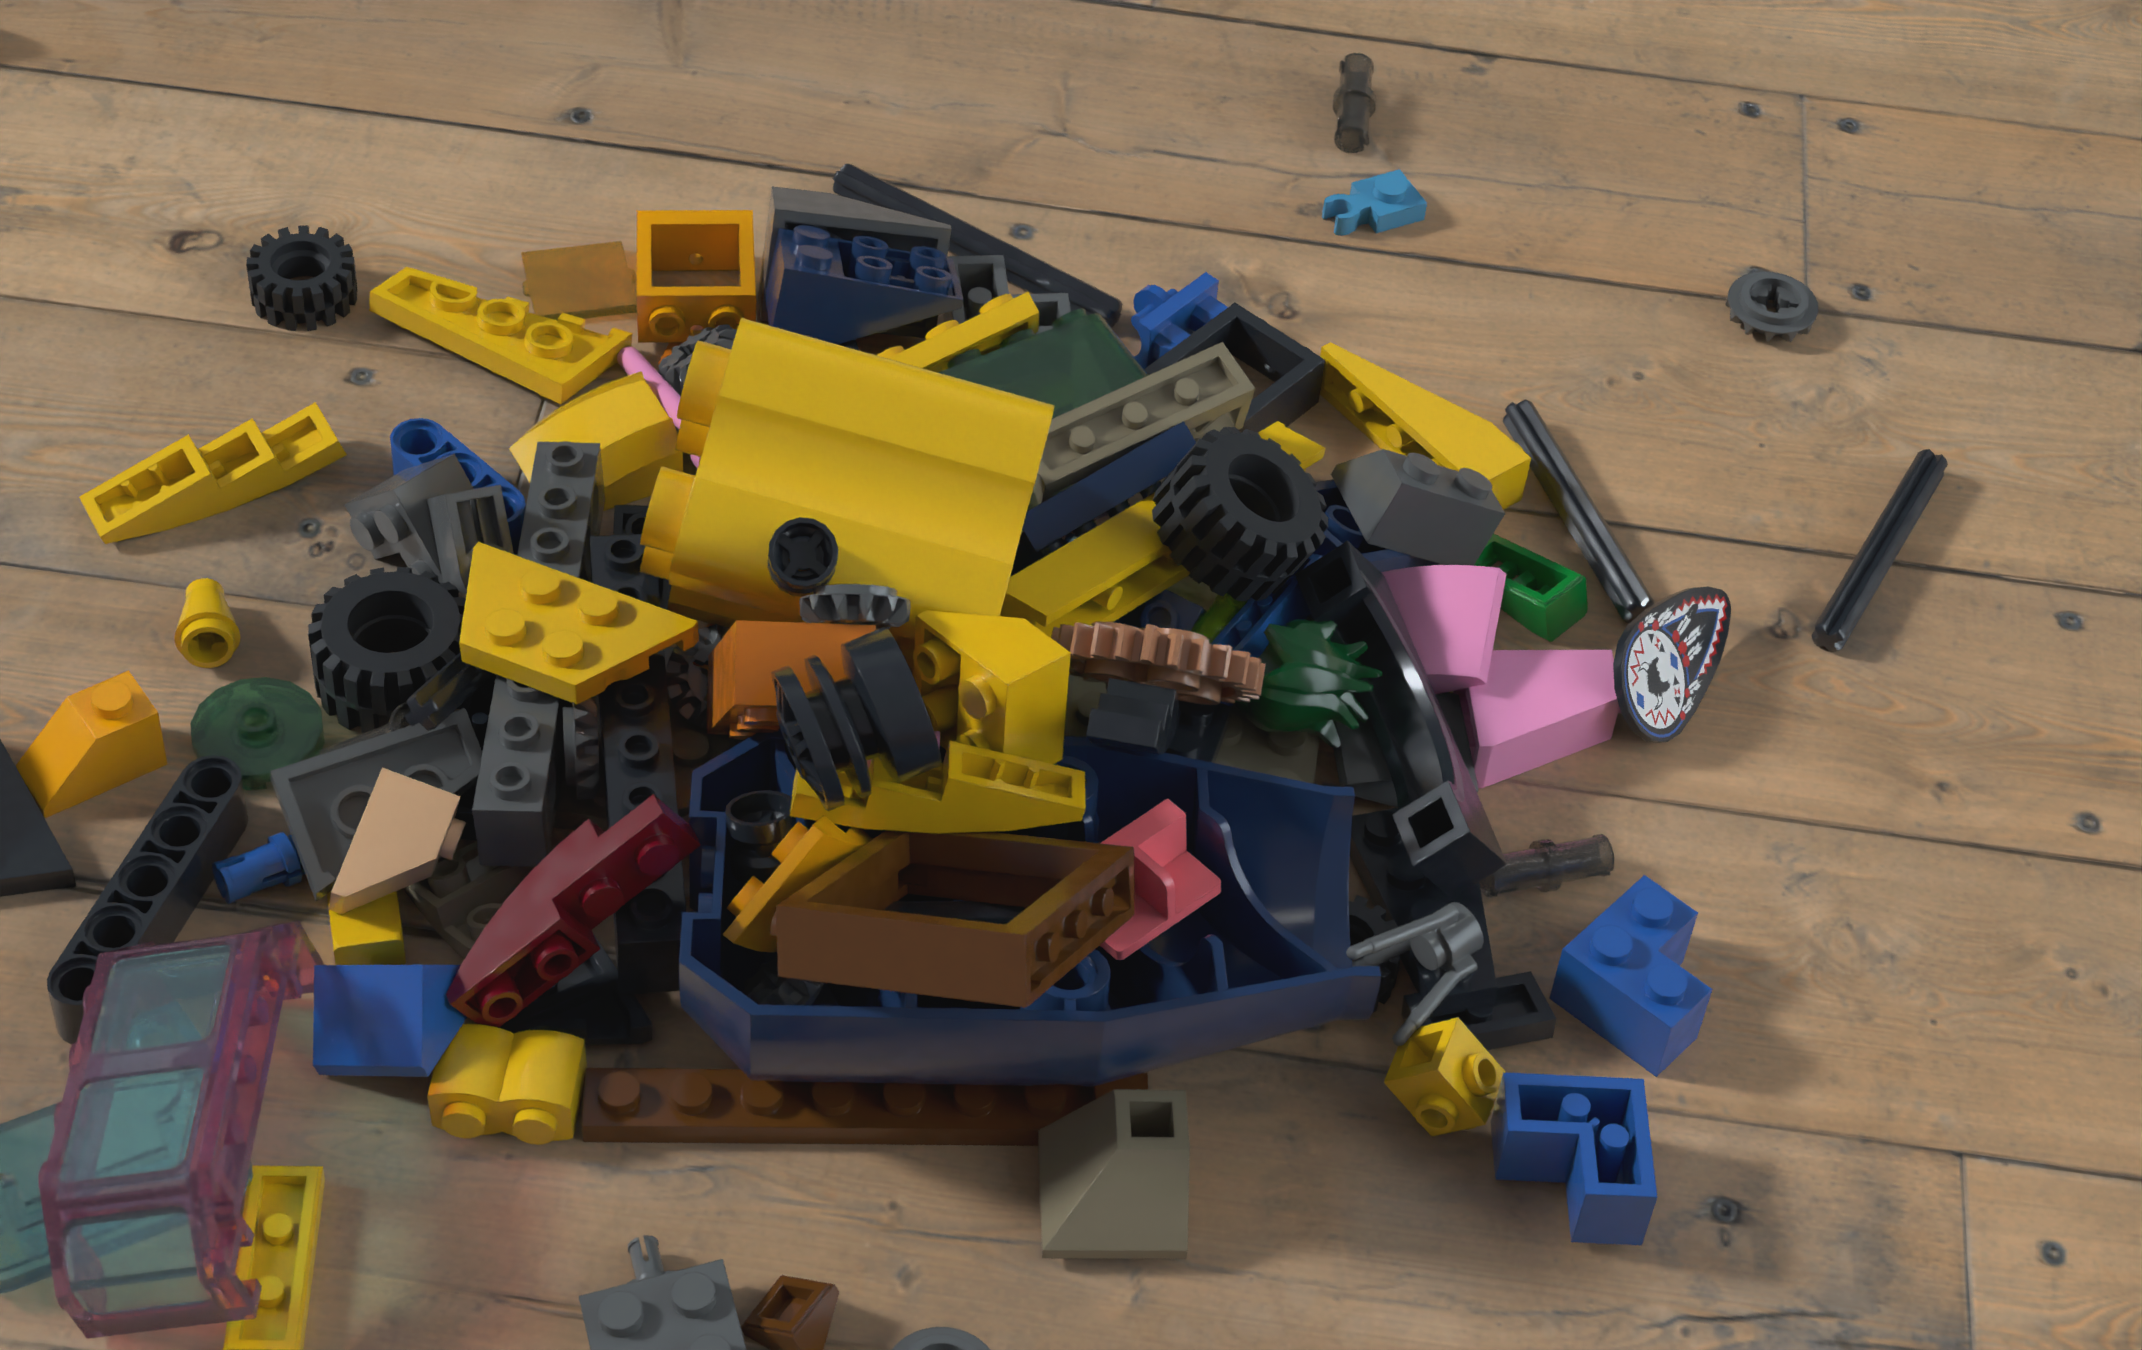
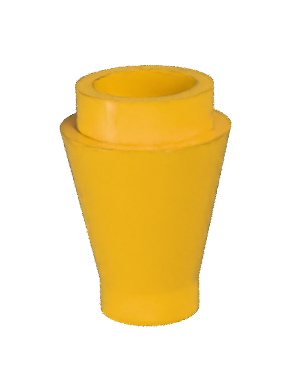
(206, 626)

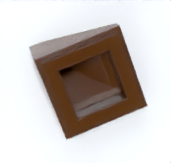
(793, 1315)

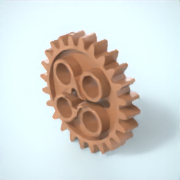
(1162, 658)

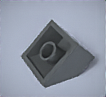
(1419, 506)

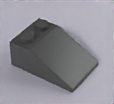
(844, 220)

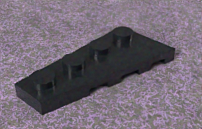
(1409, 896)

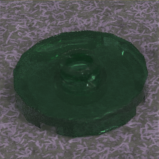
(259, 727)

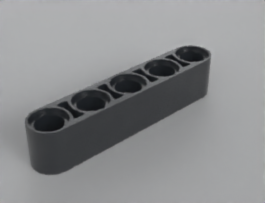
(156, 880)

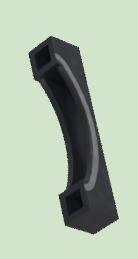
(1435, 796)

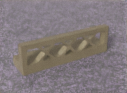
(1201, 390)

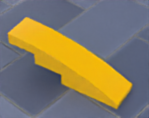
(195, 483)
(965, 794)

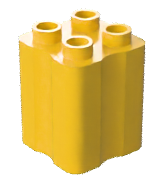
(897, 460)

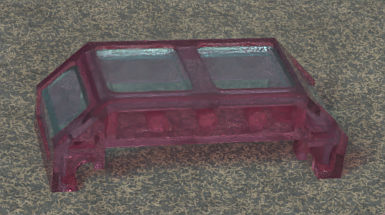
(165, 1128)

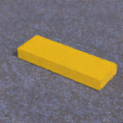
(285, 1218)

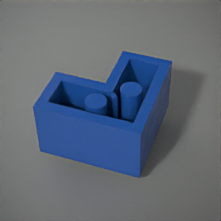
(1628, 977)
(1582, 1135)

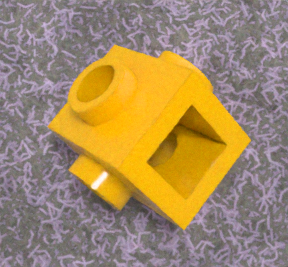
(1445, 1077)

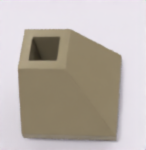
(1117, 1178)

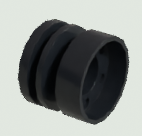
(856, 719)

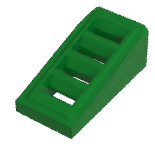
(1560, 592)

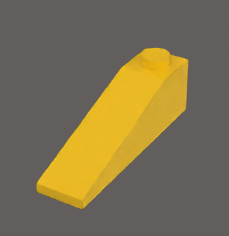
(1413, 420)

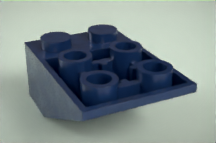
(855, 287)

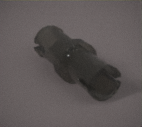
(1354, 103)
(1551, 864)

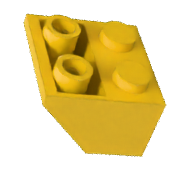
(992, 683)

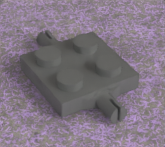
(664, 1308)

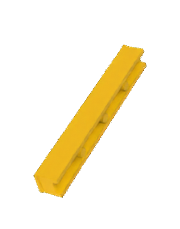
(1114, 563)

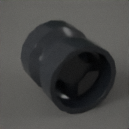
(807, 546)
(758, 825)

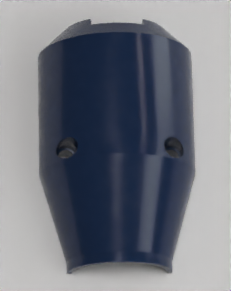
(1226, 976)

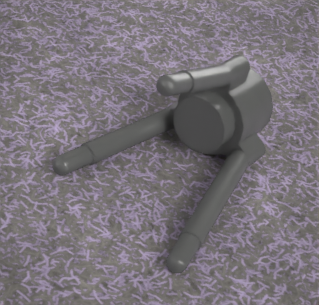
(1437, 941)

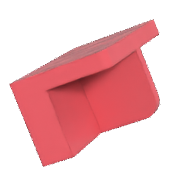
(1166, 878)

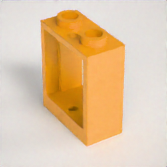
(693, 243)

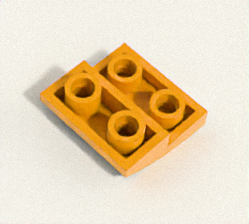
(803, 858)

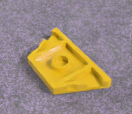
(559, 628)

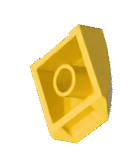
(631, 431)

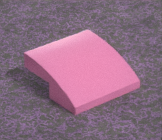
(1450, 619)

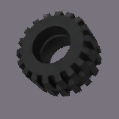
(1240, 514)
(365, 623)

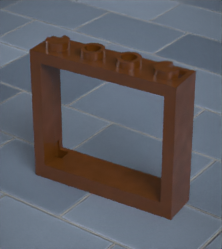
(843, 936)

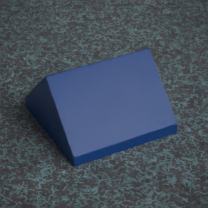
(382, 1019)

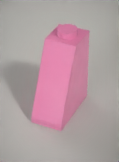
(1538, 709)

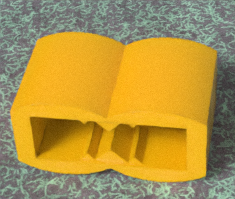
(509, 1084)

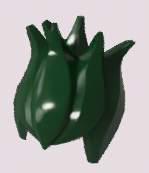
(1309, 682)

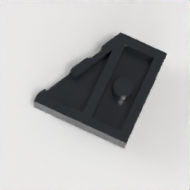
(587, 1007)

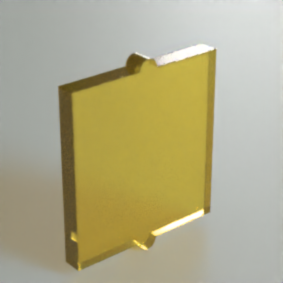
(579, 281)

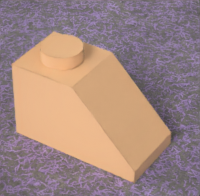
(397, 840)

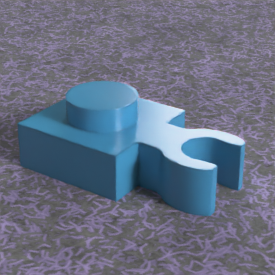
(1380, 201)

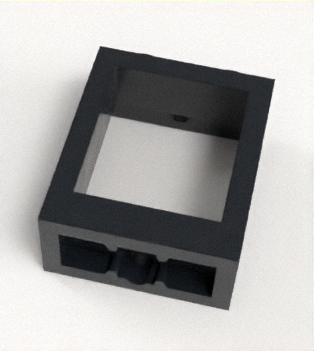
(1267, 350)

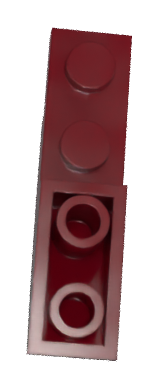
(550, 916)

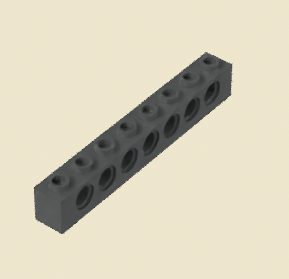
(524, 729)

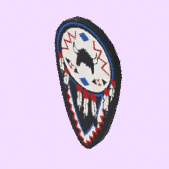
(1670, 660)

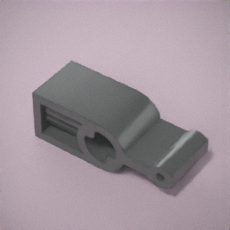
(463, 521)

